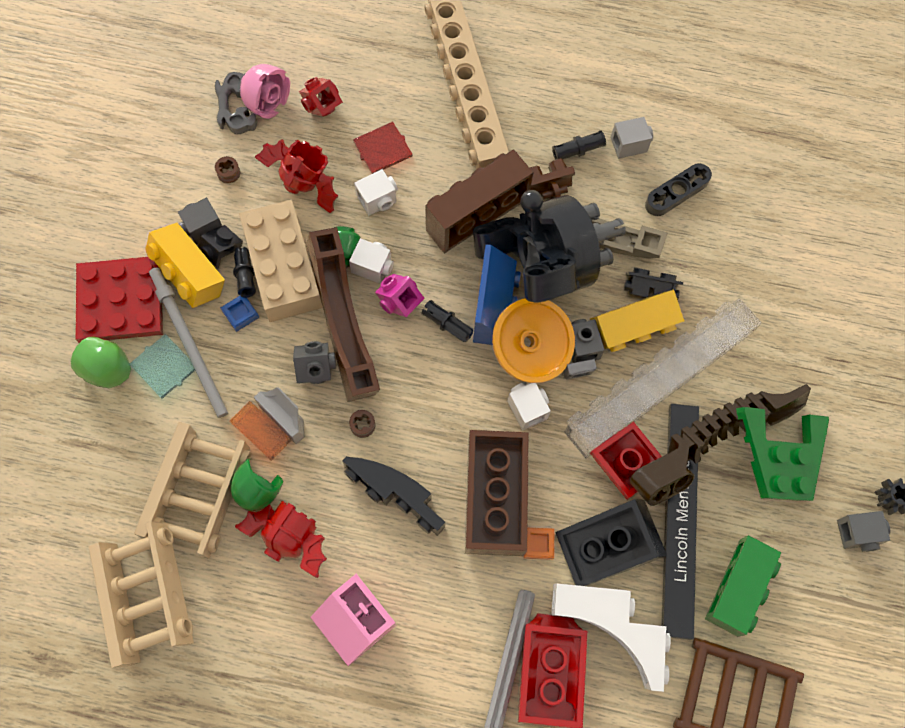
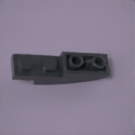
(386, 483)

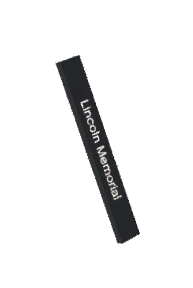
(680, 541)

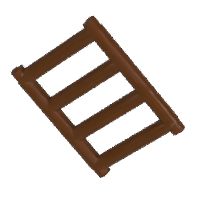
(732, 658)

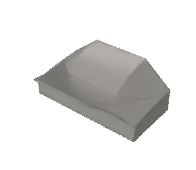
(282, 412)

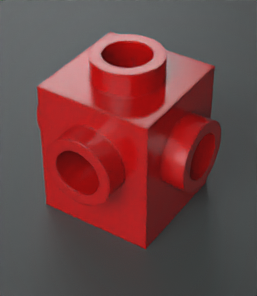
(327, 98)

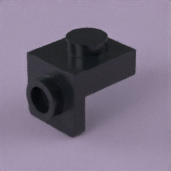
(219, 244)

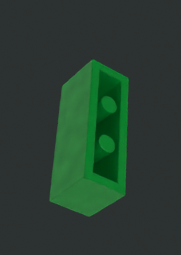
(744, 586)

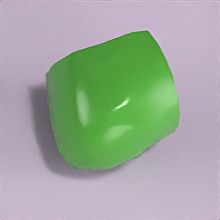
(100, 362)

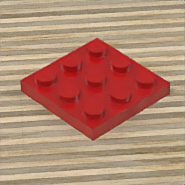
(117, 300)

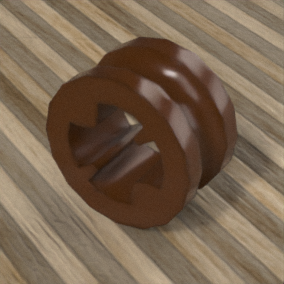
(225, 163)
(358, 416)

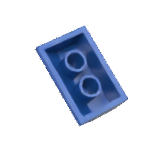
(495, 292)

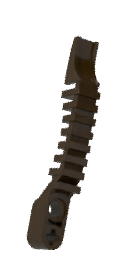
(670, 474)

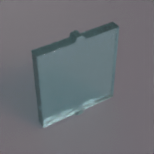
(163, 366)

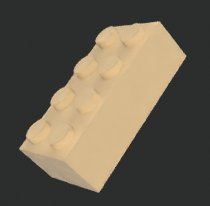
(280, 261)

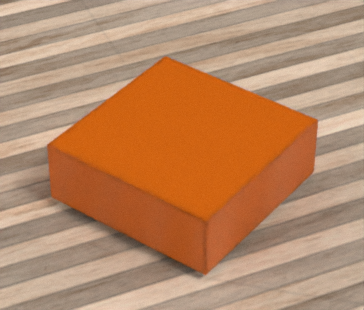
(540, 543)

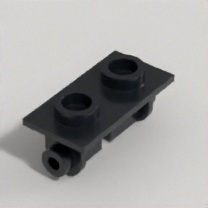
(642, 282)

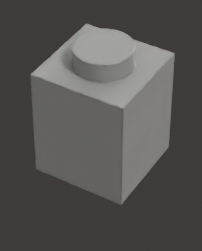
(631, 137)

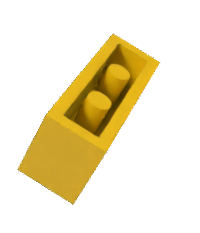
(184, 265)
(639, 320)

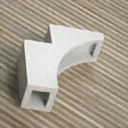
(611, 612)

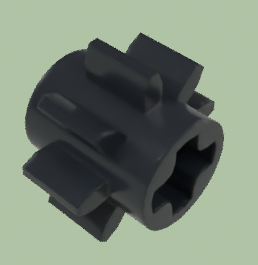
(886, 496)

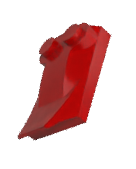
(553, 673)

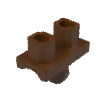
(553, 183)

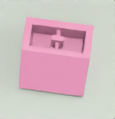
(352, 619)

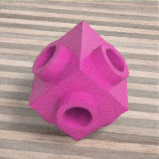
(399, 295)

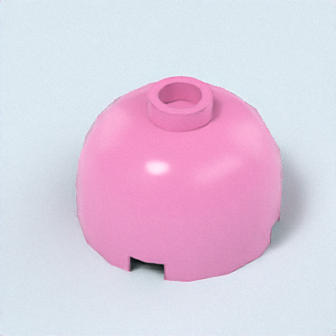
(264, 89)

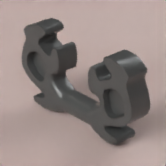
(237, 122)

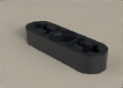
(673, 199)

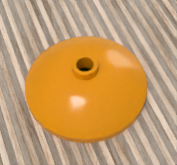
(550, 339)

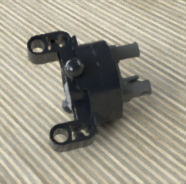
(553, 243)

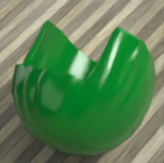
(252, 490)

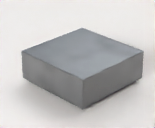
(579, 369)

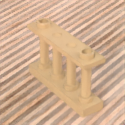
(175, 468)
(114, 602)

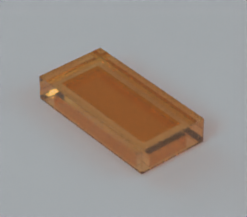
(260, 430)

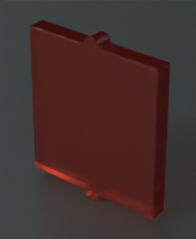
(382, 147)

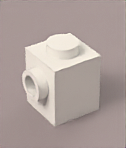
(376, 192)
(371, 261)
(529, 404)

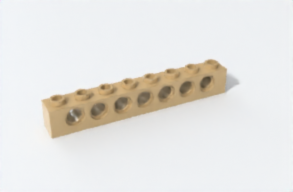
(462, 62)

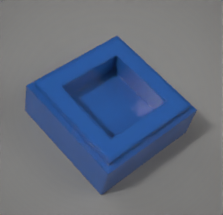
(239, 312)

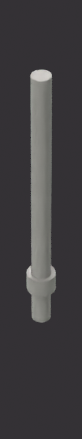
(166, 295)

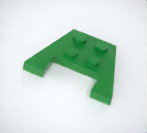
(781, 467)

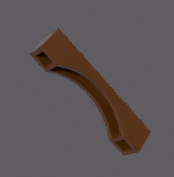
(348, 344)

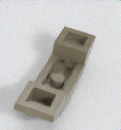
(637, 243)

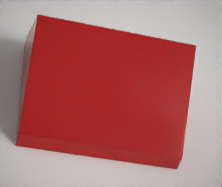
(624, 455)

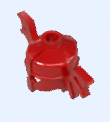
(301, 169)
(286, 535)

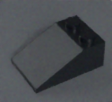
(611, 543)

